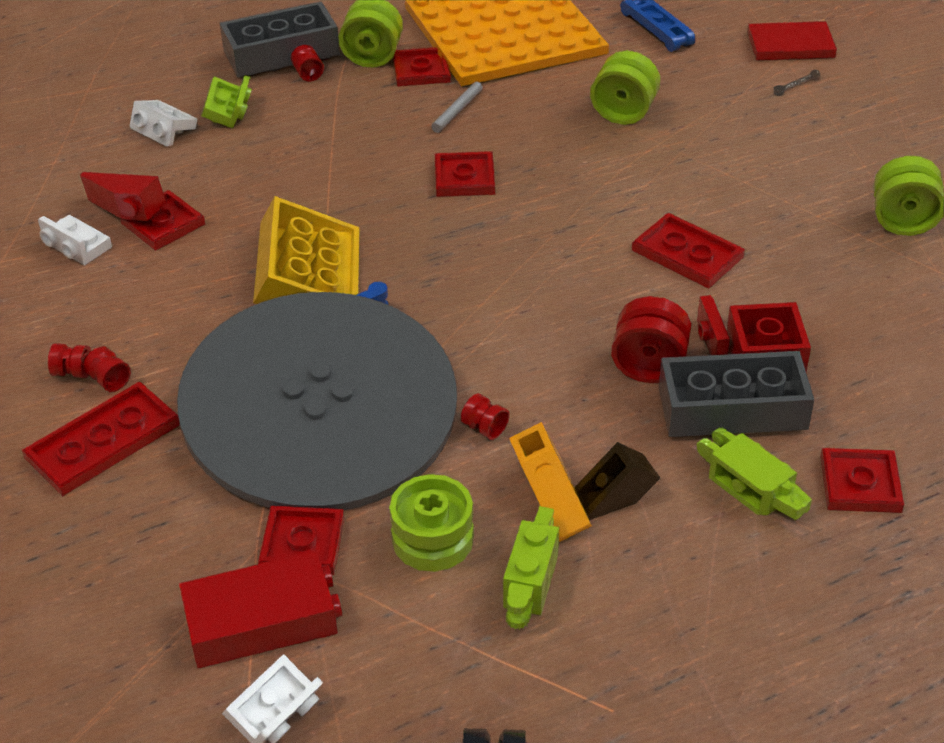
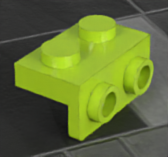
(226, 101)

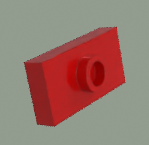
(712, 327)

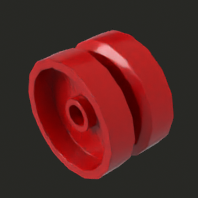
(647, 332)

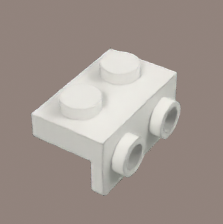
(271, 700)

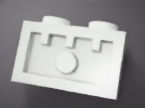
(160, 120)
(74, 238)

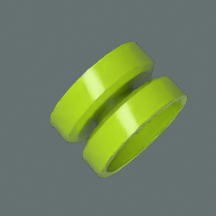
(370, 32)
(625, 87)
(909, 195)
(432, 522)

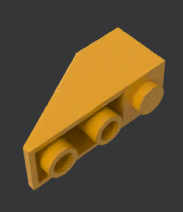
(550, 480)

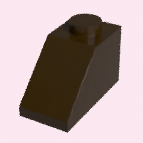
(616, 481)

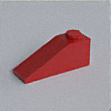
(124, 194)

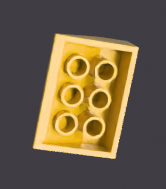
(304, 253)

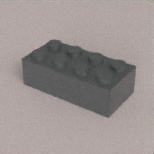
(269, 38)
(735, 393)

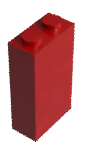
(260, 608)

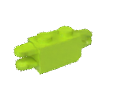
(753, 475)
(530, 568)

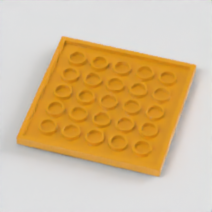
(505, 36)

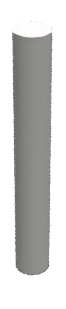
(457, 107)

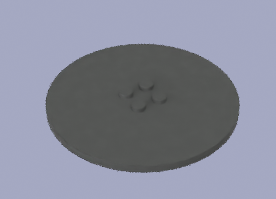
(317, 401)

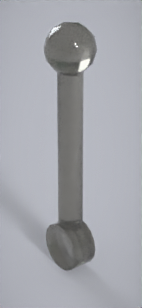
(779, 90)

